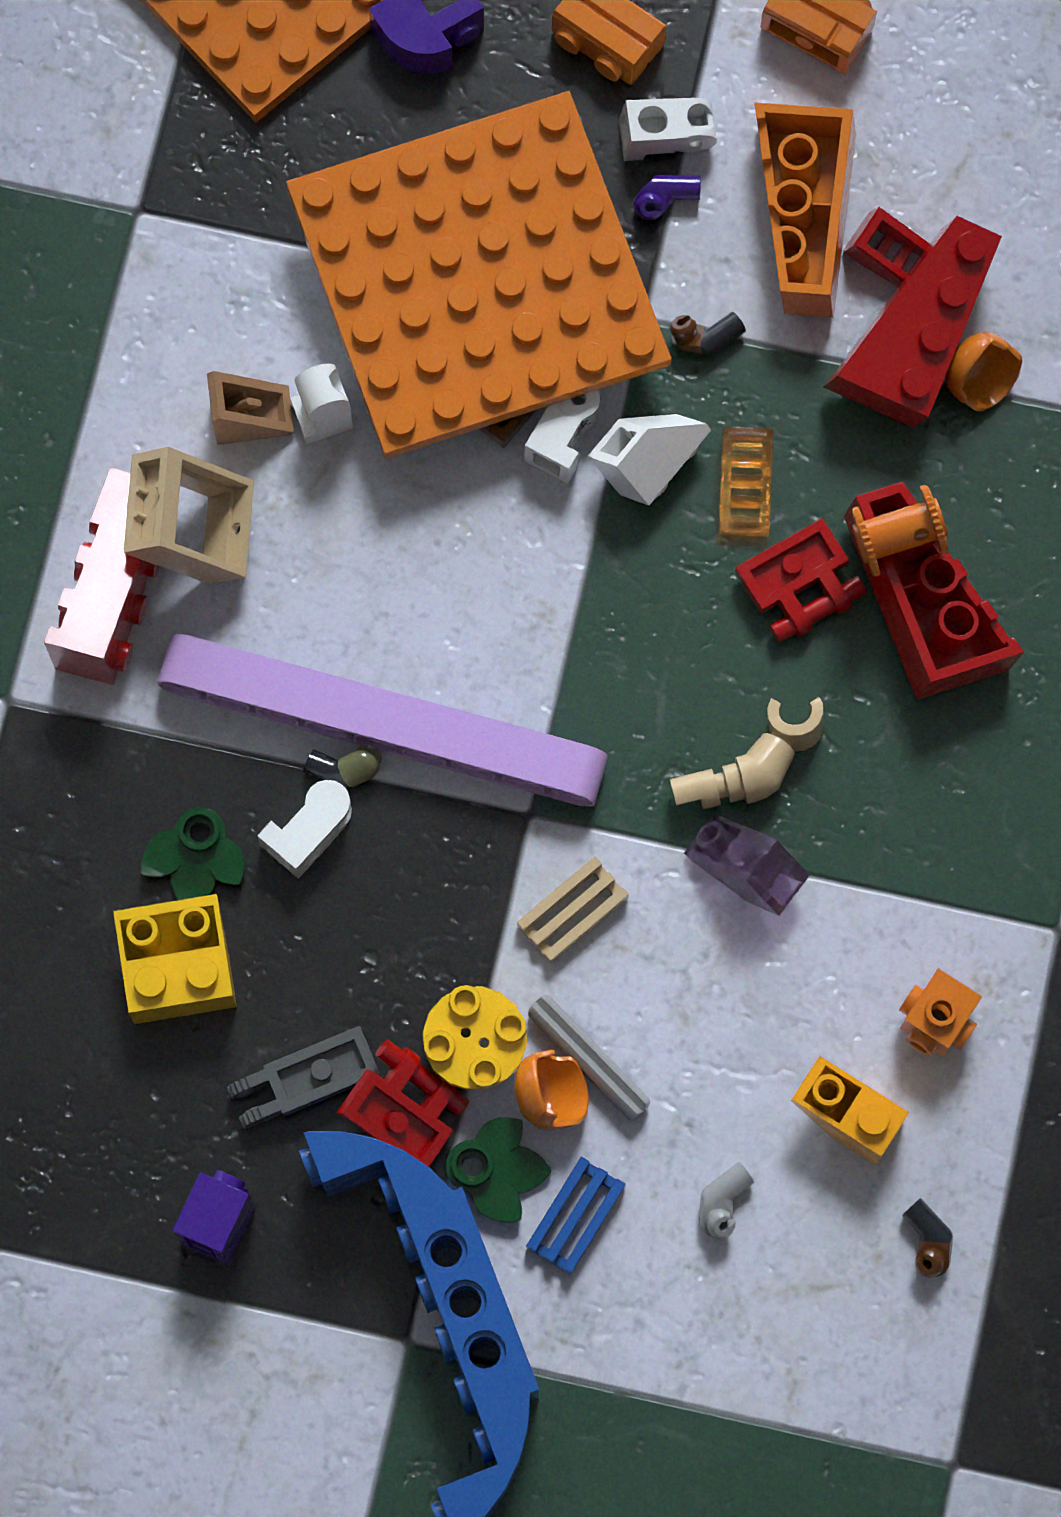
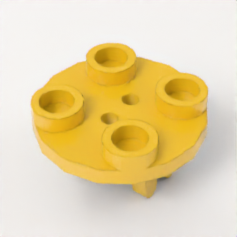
(462, 1059)

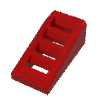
(893, 231)

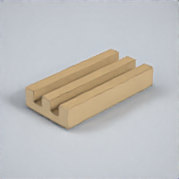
(605, 881)

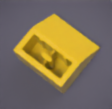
(174, 959)

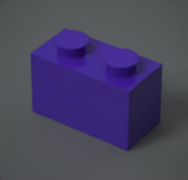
(215, 1216)

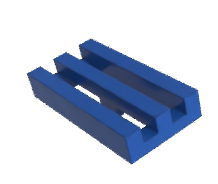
(598, 1177)

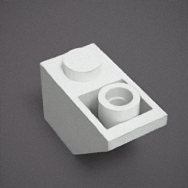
(646, 453)

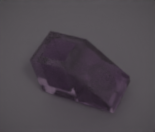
(748, 863)

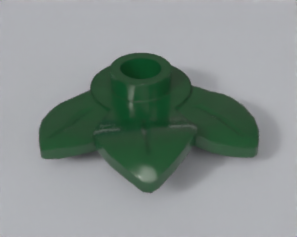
(194, 864)
(505, 1169)

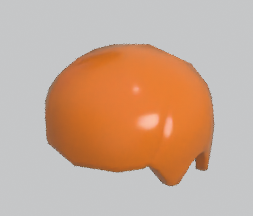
(983, 370)
(551, 1091)

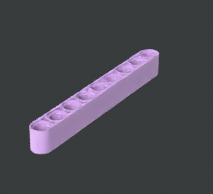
(383, 719)

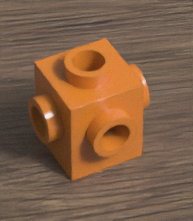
(942, 997)

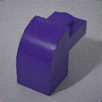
(421, 40)

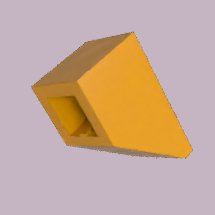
(849, 1110)

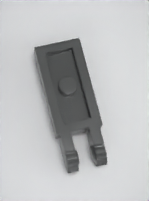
(307, 1076)

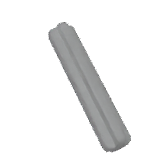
(589, 1056)

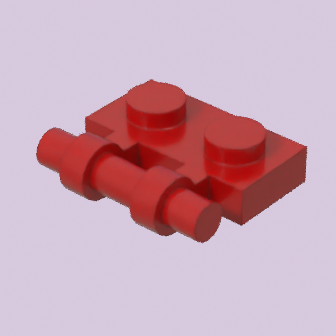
(792, 567)
(392, 1117)

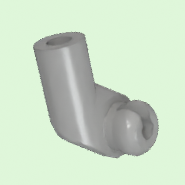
(717, 1201)

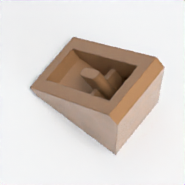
(248, 408)

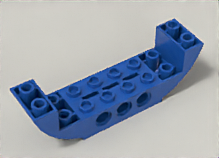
(432, 1221)

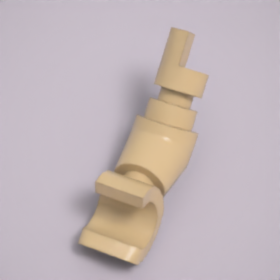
(760, 769)

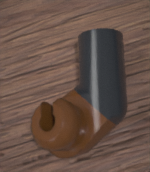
(705, 340)
(934, 1241)

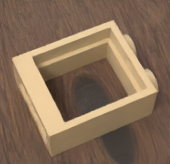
(154, 512)

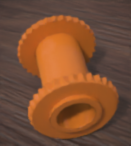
(900, 530)

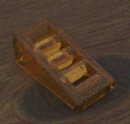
(745, 439)

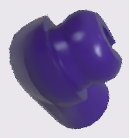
(663, 191)

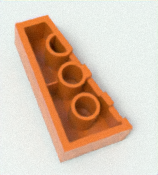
(807, 187)

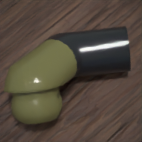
(348, 770)

